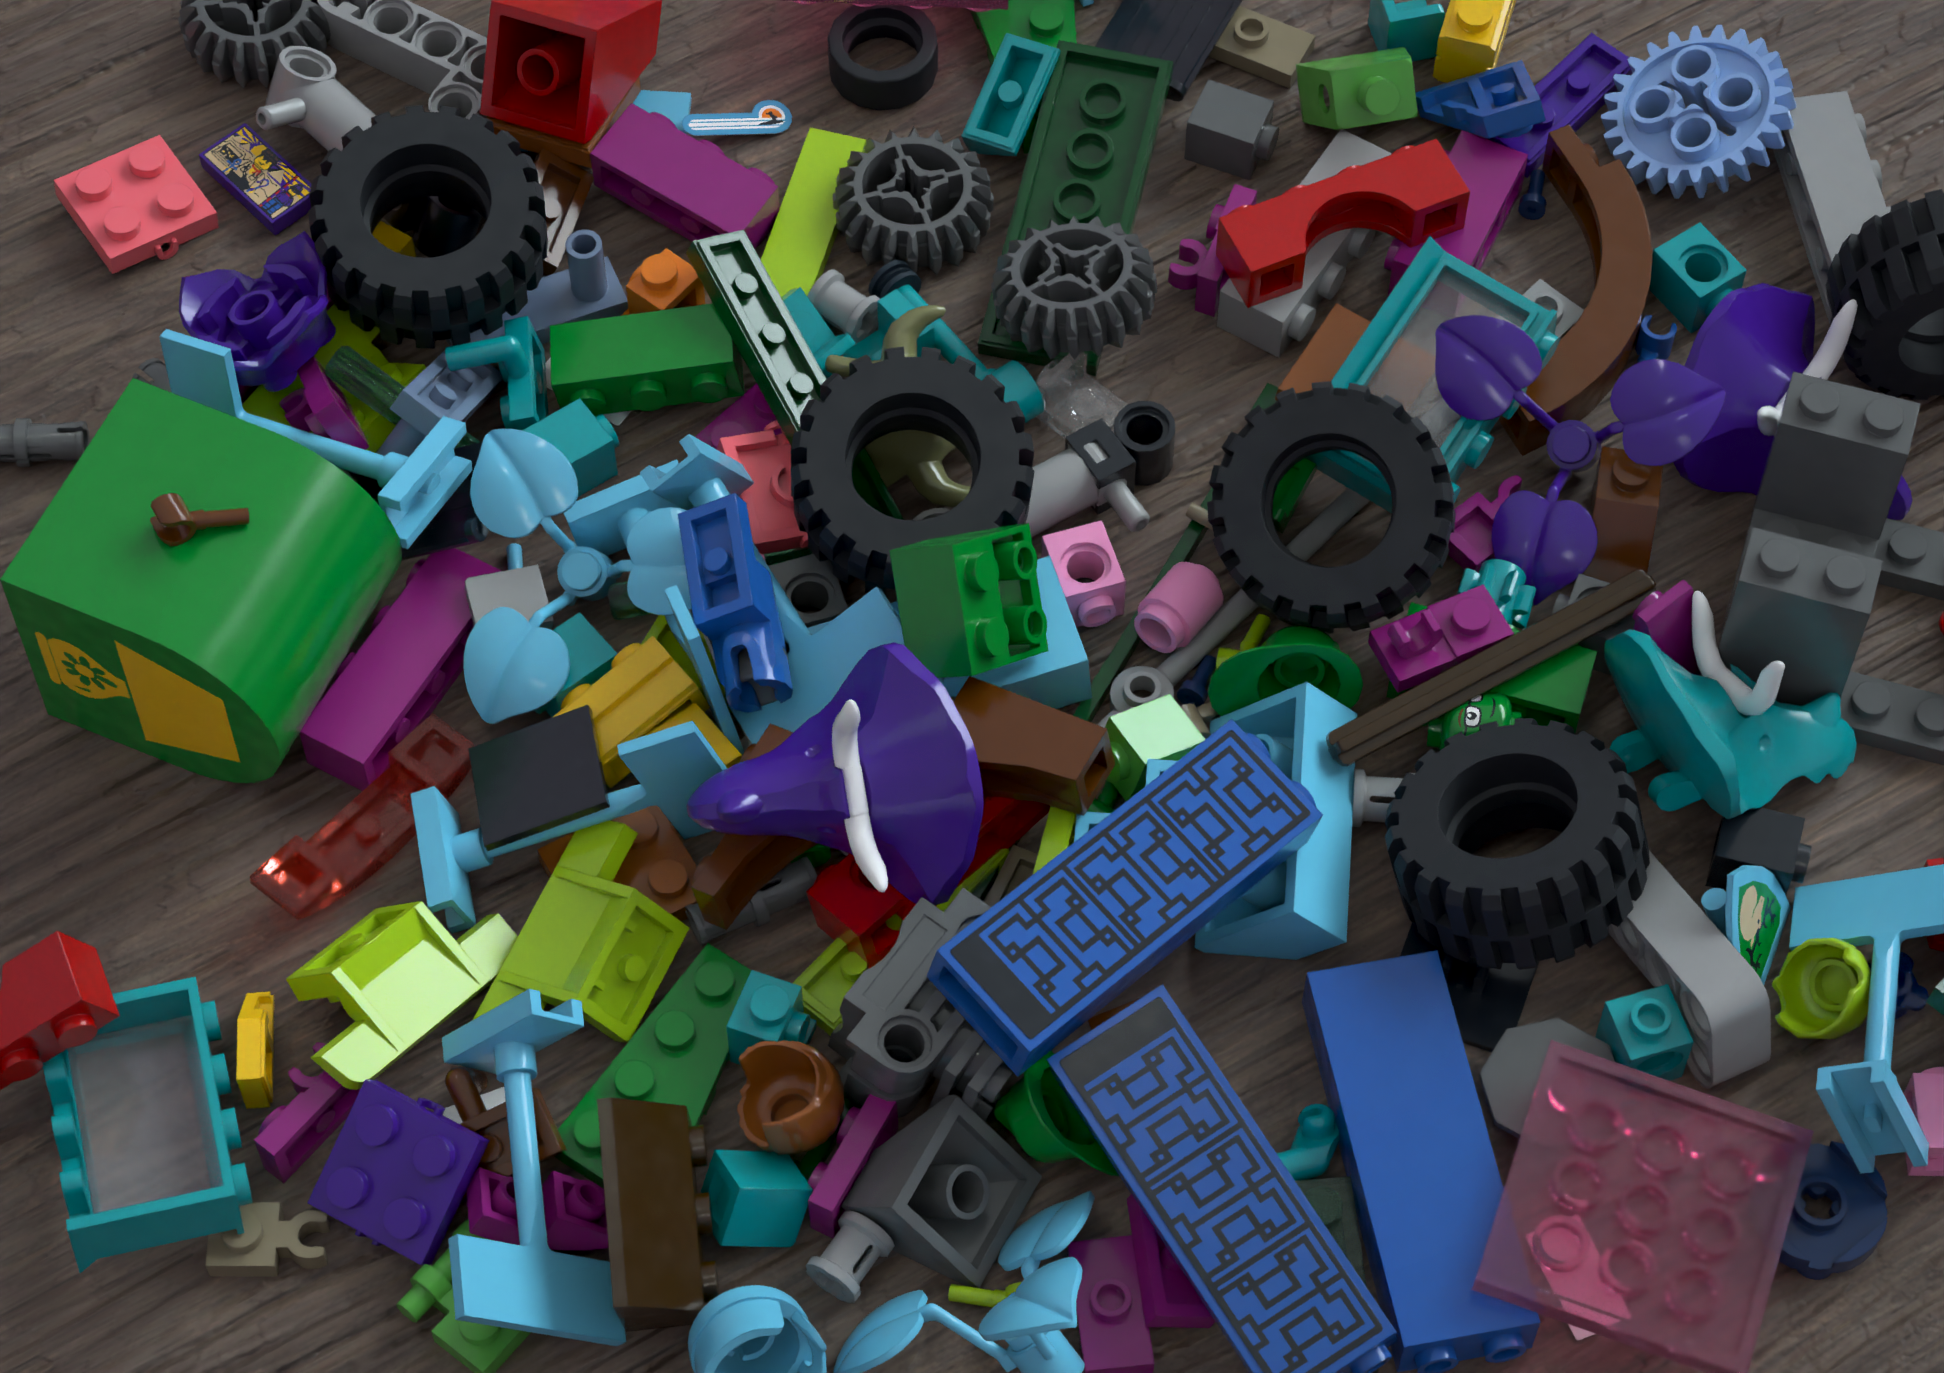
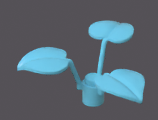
(513, 489)
(1025, 1319)

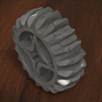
(235, 43)
(913, 201)
(1074, 287)

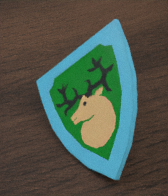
(1750, 914)

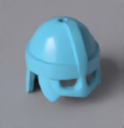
(755, 1333)

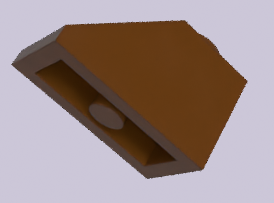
(1624, 513)

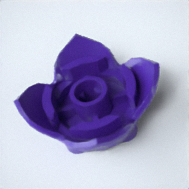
(265, 321)

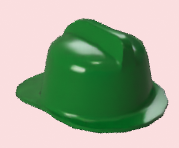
(1282, 662)
(1047, 1121)

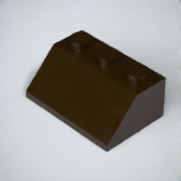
(655, 1213)

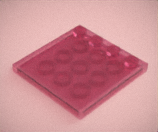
(1644, 1211)

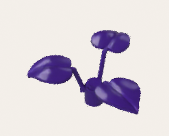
(1660, 410)

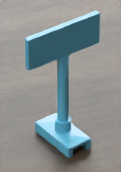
(411, 486)
(603, 524)
(817, 660)
(665, 763)
(1881, 912)
(525, 1283)

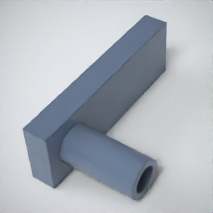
(572, 295)
(434, 395)

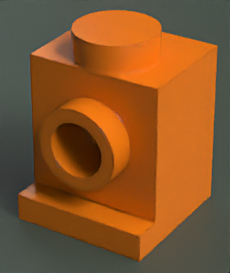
(662, 284)

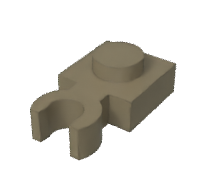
(265, 1242)

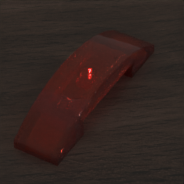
(370, 828)

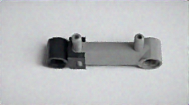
(312, 99)
(1101, 469)

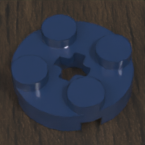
(1856, 1220)

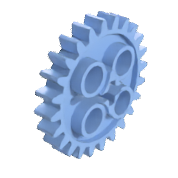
(1712, 76)

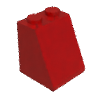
(565, 61)

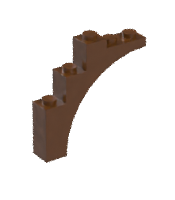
(1021, 754)

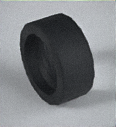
(888, 87)

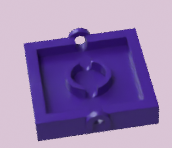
(398, 1171)

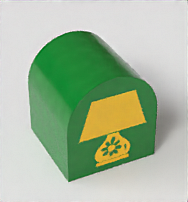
(210, 642)

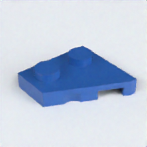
(1485, 103)

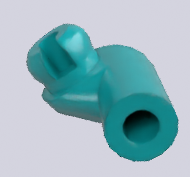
(1312, 1144)

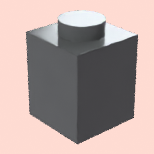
(1230, 130)

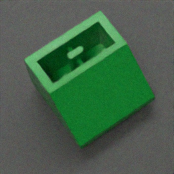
(970, 600)

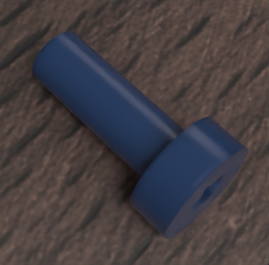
(1533, 204)
(1194, 690)

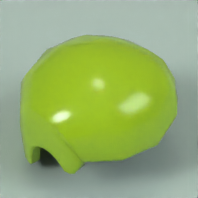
(1823, 989)

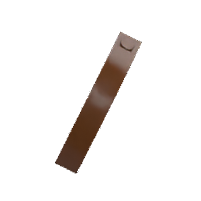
(1621, 254)

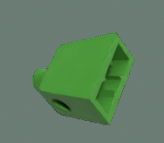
(1360, 89)

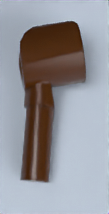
(177, 525)

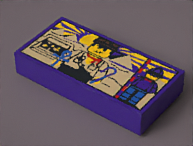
(258, 178)

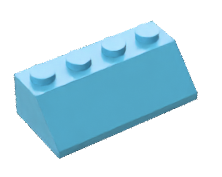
(1305, 898)

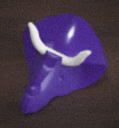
(1752, 350)
(870, 775)

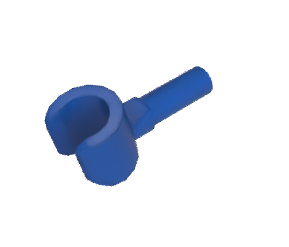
(1651, 345)

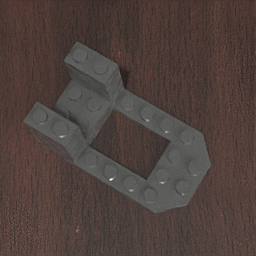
(1820, 551)

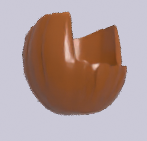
(789, 1097)

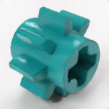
(1506, 586)

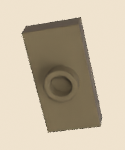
(1263, 46)

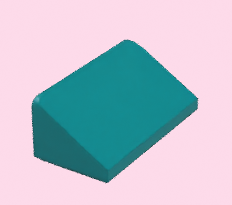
(1009, 96)

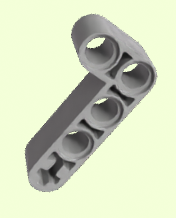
(413, 48)
(1707, 976)

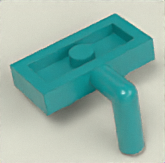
(521, 365)

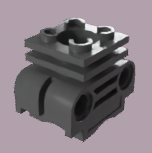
(906, 1032)

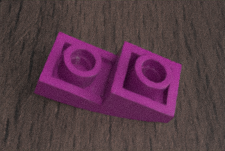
(1669, 623)
(571, 1207)

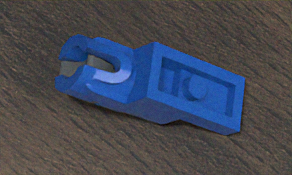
(735, 604)

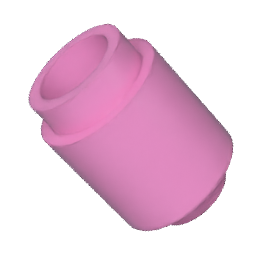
(1178, 607)

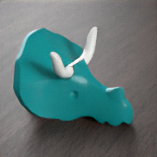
(1719, 729)

